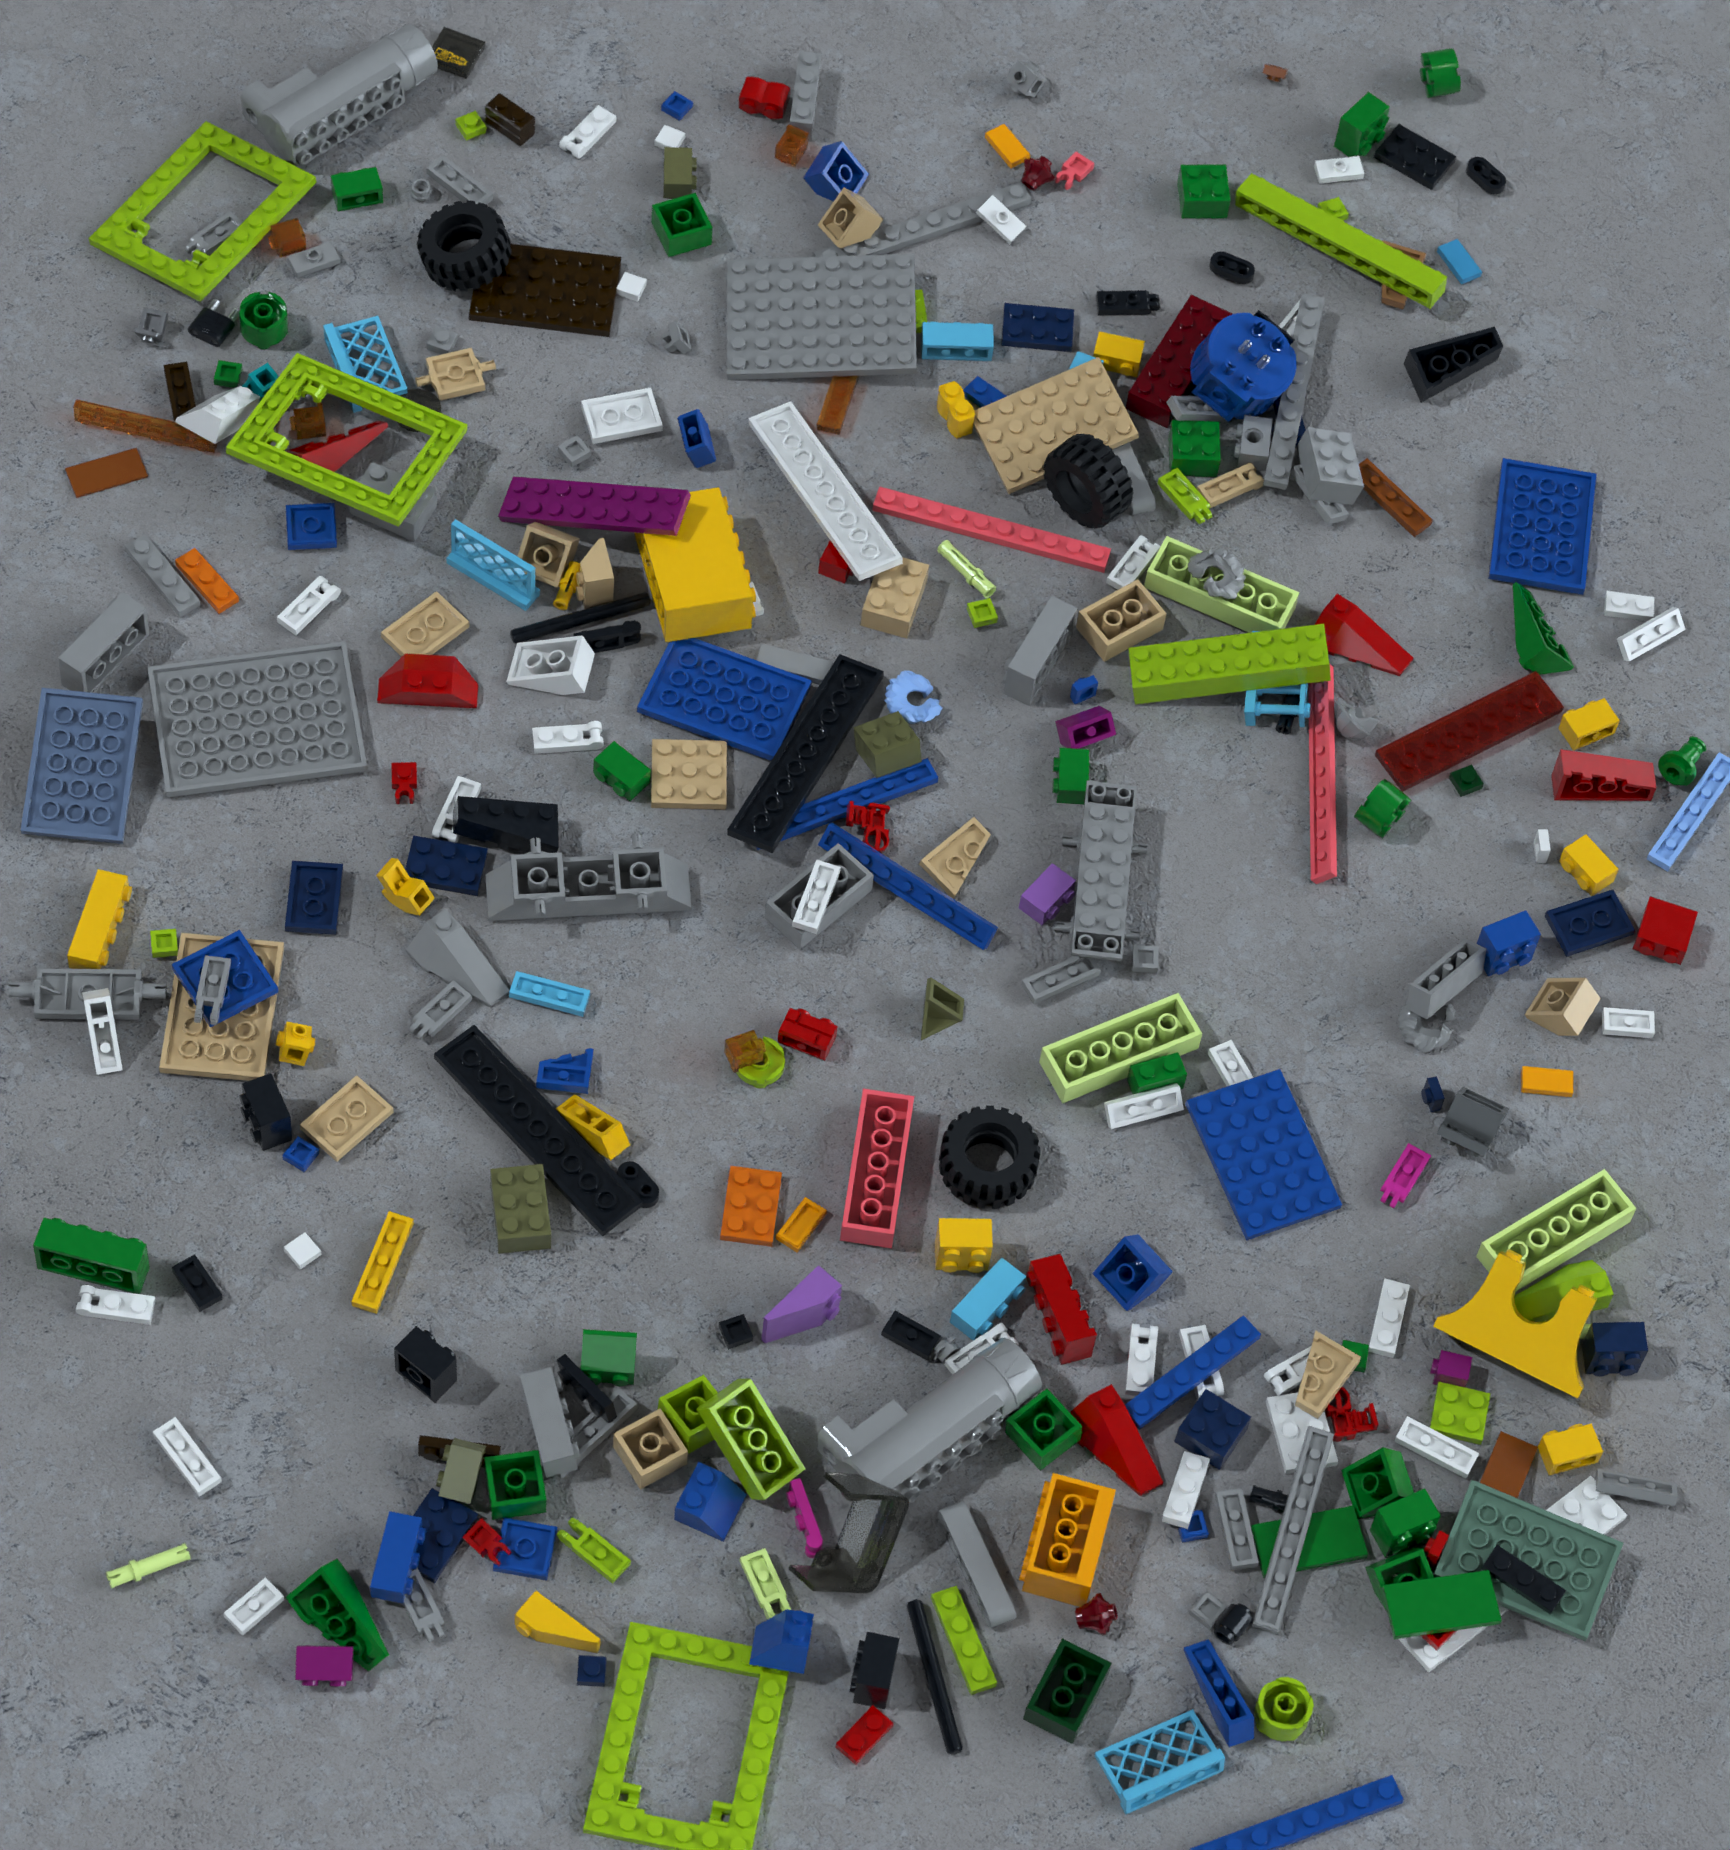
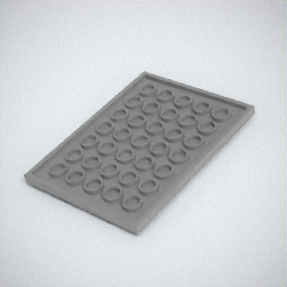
(821, 316)
(256, 719)

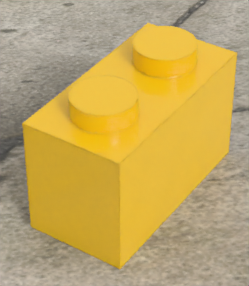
(1119, 353)
(1588, 723)
(1588, 865)
(1570, 1448)

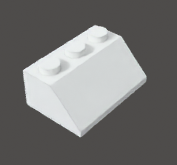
(220, 414)

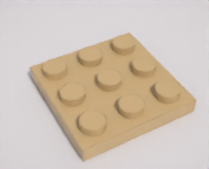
(689, 774)

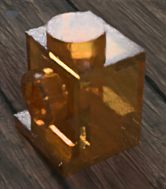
(792, 145)
(308, 422)
(748, 1043)

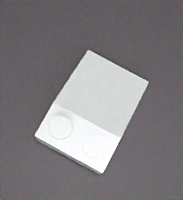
(552, 665)

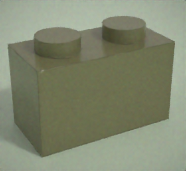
(678, 172)
(461, 1470)

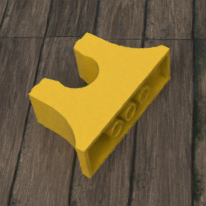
(1537, 1348)

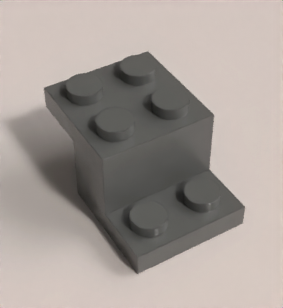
(1472, 1122)

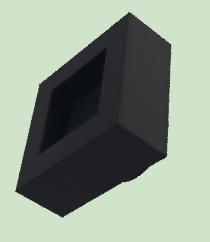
(735, 1331)

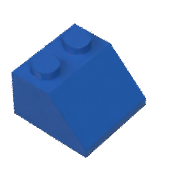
(835, 169)
(1132, 1271)
(709, 1502)
(783, 1641)

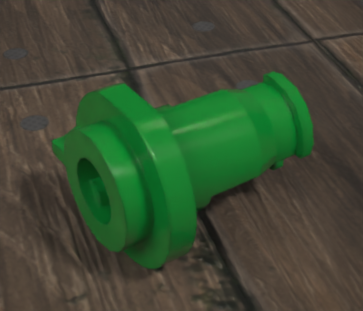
(1679, 766)

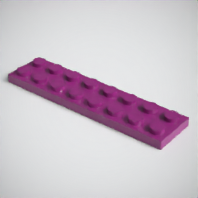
(594, 505)

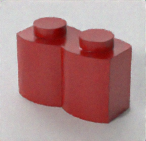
(764, 97)

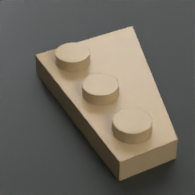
(956, 856)
(1324, 1374)

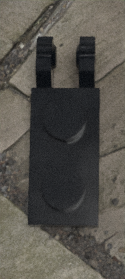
(612, 636)

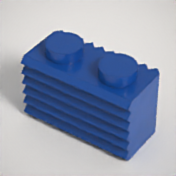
(696, 438)

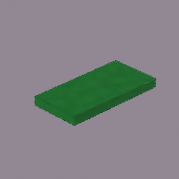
(1330, 1540)
(1441, 1604)

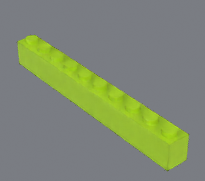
(1341, 240)

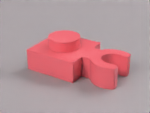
(1076, 168)

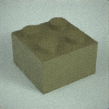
(887, 744)

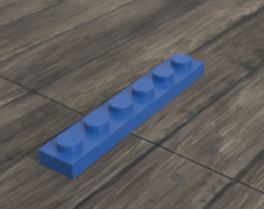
(1192, 1371)

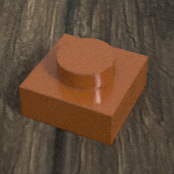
(1274, 72)

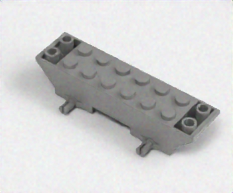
(1103, 872)
(620, 883)

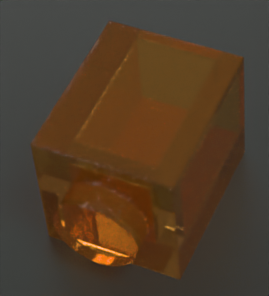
(287, 238)

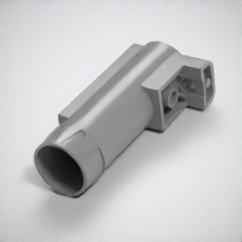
(316, 113)
(938, 1431)

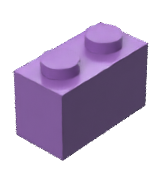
(1047, 894)

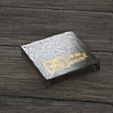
(457, 52)

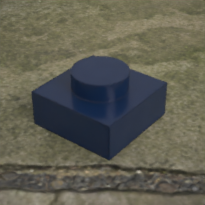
(1433, 1094)
(591, 1671)

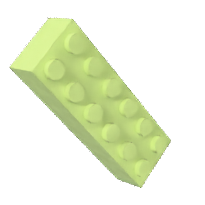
(1258, 606)
(1107, 1050)
(1562, 1227)

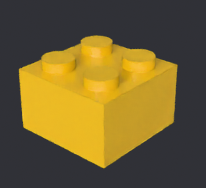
(963, 1244)

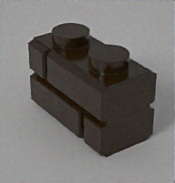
(509, 119)

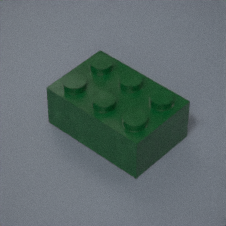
(1067, 1691)

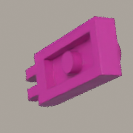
(1404, 1174)

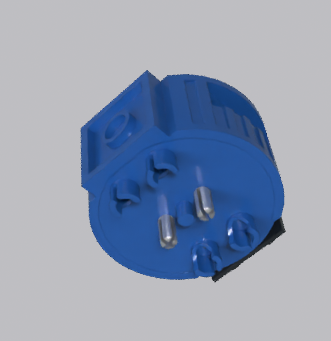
(1243, 365)

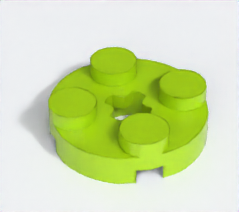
(771, 1071)

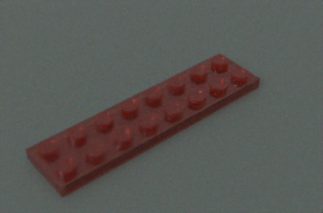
(1469, 731)

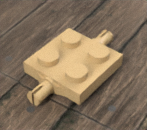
(455, 374)

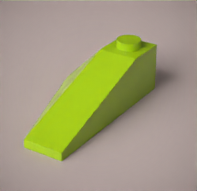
(1543, 1298)

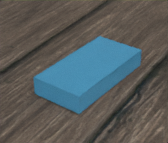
(1459, 261)

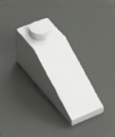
(102, 1031)

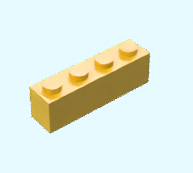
(99, 920)

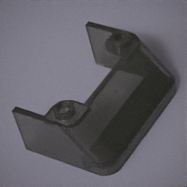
(865, 1539)

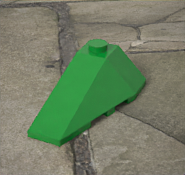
(1534, 636)
(337, 1609)

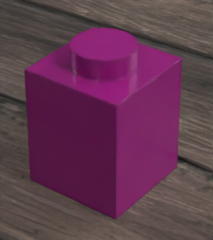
(1451, 1368)

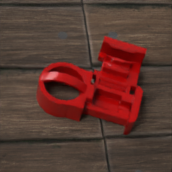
(872, 820)
(1348, 1421)

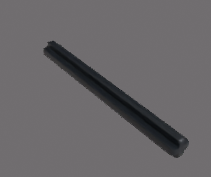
(580, 617)
(934, 1677)

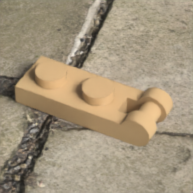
(1231, 485)

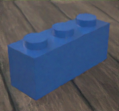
(397, 1557)

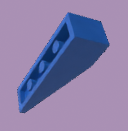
(1221, 1694)

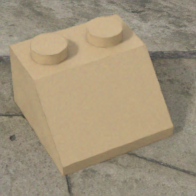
(849, 219)
(548, 552)
(595, 577)
(1563, 1005)

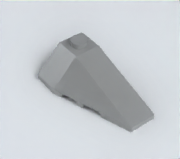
(451, 954)

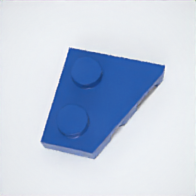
(566, 1073)

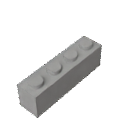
(805, 91)
(1446, 978)
(549, 1422)

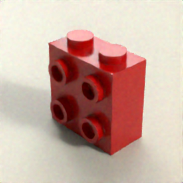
(1665, 930)

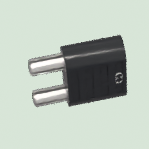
(212, 326)

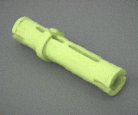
(973, 575)
(146, 1566)

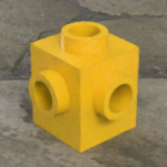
(295, 1043)

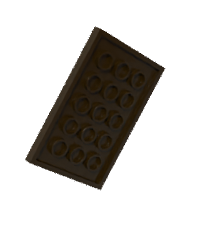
(551, 291)

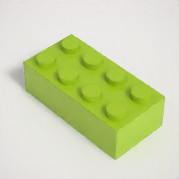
(751, 1439)

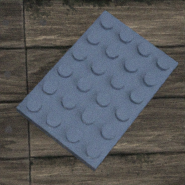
(82, 765)

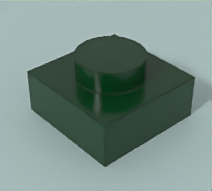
(1466, 780)

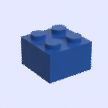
(1509, 943)

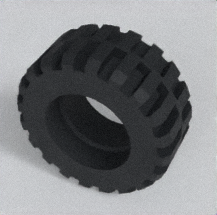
(454, 226)
(1088, 480)
(997, 1128)

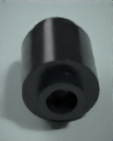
(1233, 1623)

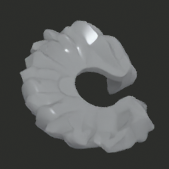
(1230, 566)
(1419, 1036)

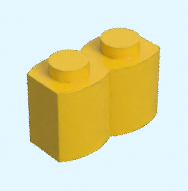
(955, 409)

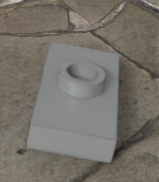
(313, 259)

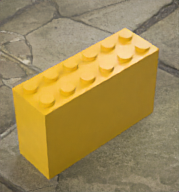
(699, 573)

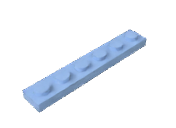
(1691, 813)

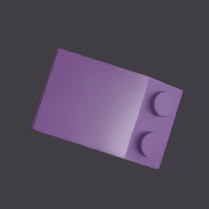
(804, 1307)

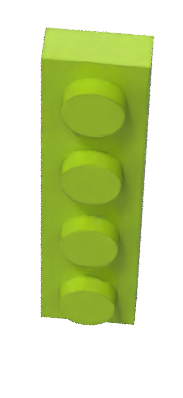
(963, 1640)

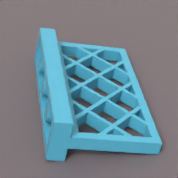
(344, 362)
(496, 575)
(1175, 1777)

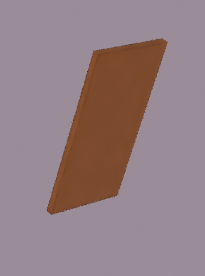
(106, 472)
(1508, 1464)

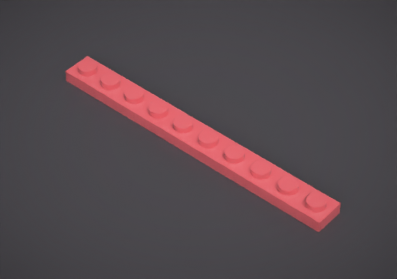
(991, 529)
(1322, 780)

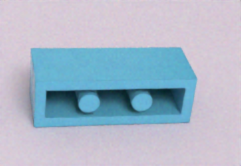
(957, 341)
(988, 1299)

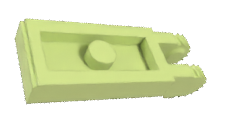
(764, 1581)

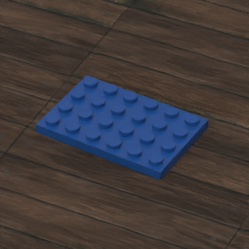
(1542, 526)
(724, 696)
(1263, 1154)

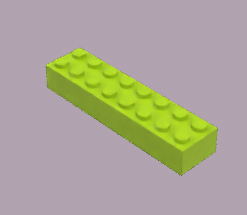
(1229, 664)

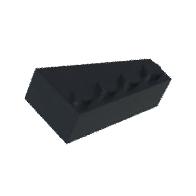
(1451, 360)
(507, 822)

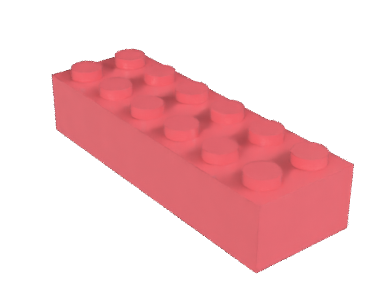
(877, 1168)

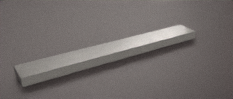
(1292, 1530)

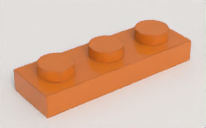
(206, 580)

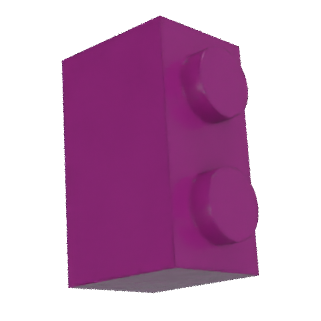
(1085, 727)
(324, 1664)

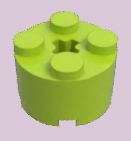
(1274, 1721)

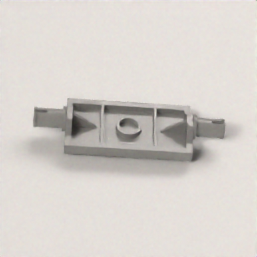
(60, 991)

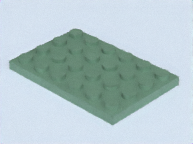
(1550, 1544)

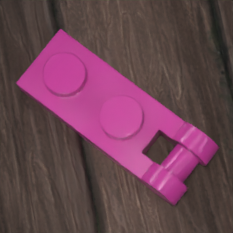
(805, 1518)

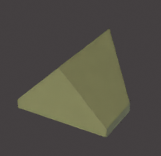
(940, 1009)

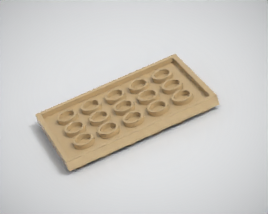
(1038, 419)
(231, 1048)

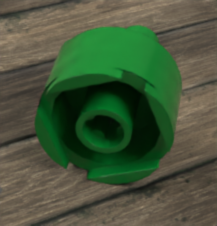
(1440, 72)
(263, 319)
(1382, 808)

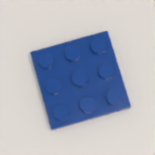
(247, 978)

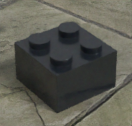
(266, 1112)
(425, 1363)
(874, 1670)

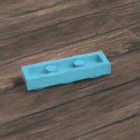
(549, 993)

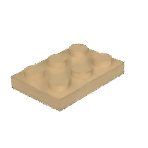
(425, 627)
(346, 1118)

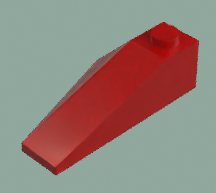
(339, 447)
(1359, 638)
(1115, 1440)

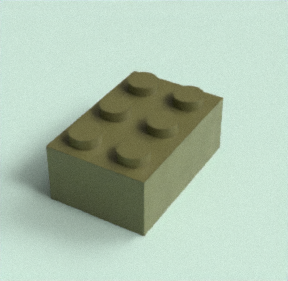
(520, 1208)

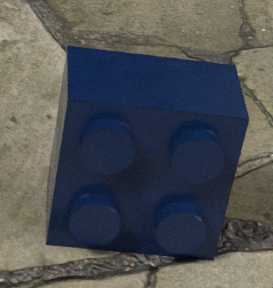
(1614, 1348)
(1212, 1428)

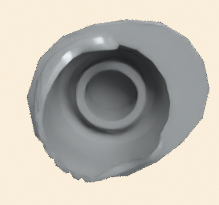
(1352, 722)

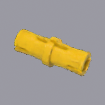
(563, 598)

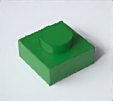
(228, 374)
(1359, 1349)

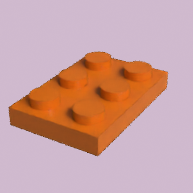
(751, 1206)

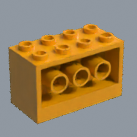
(1066, 1539)

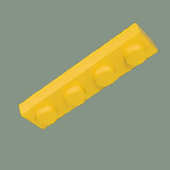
(382, 1262)

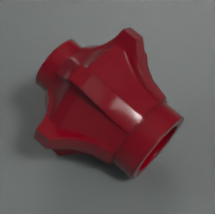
(1037, 172)
(1096, 1615)

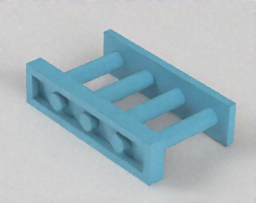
(1254, 708)

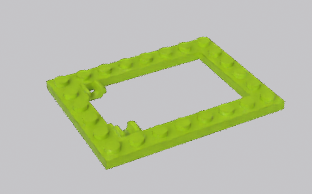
(187, 276)
(311, 377)
(622, 1819)

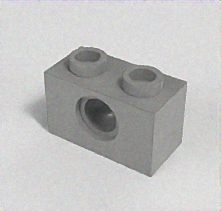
(1254, 441)

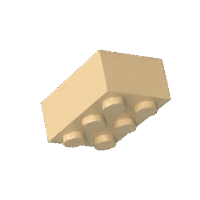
(895, 598)
(1121, 620)

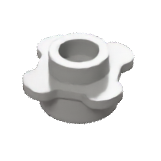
(945, 1349)

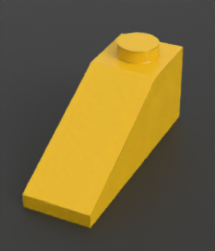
(594, 1126)
(552, 1625)

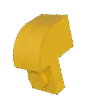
(403, 891)

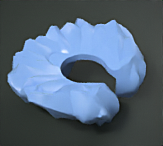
(897, 697)

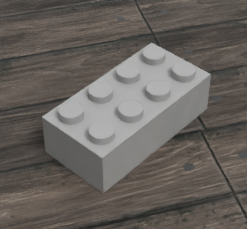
(104, 645)
(1039, 650)
(851, 886)

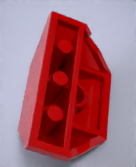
(428, 682)

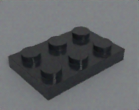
(1415, 156)

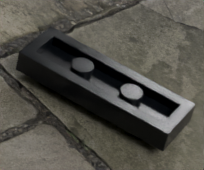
(586, 1389)
(1524, 1579)

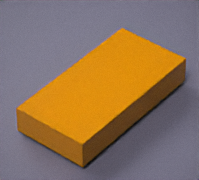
(1007, 145)
(1546, 1081)
(801, 1224)

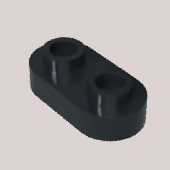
(1488, 177)
(1232, 267)
(638, 1182)

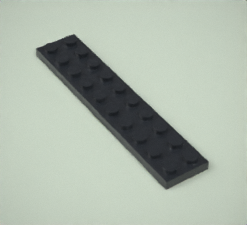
(805, 753)
(538, 1130)

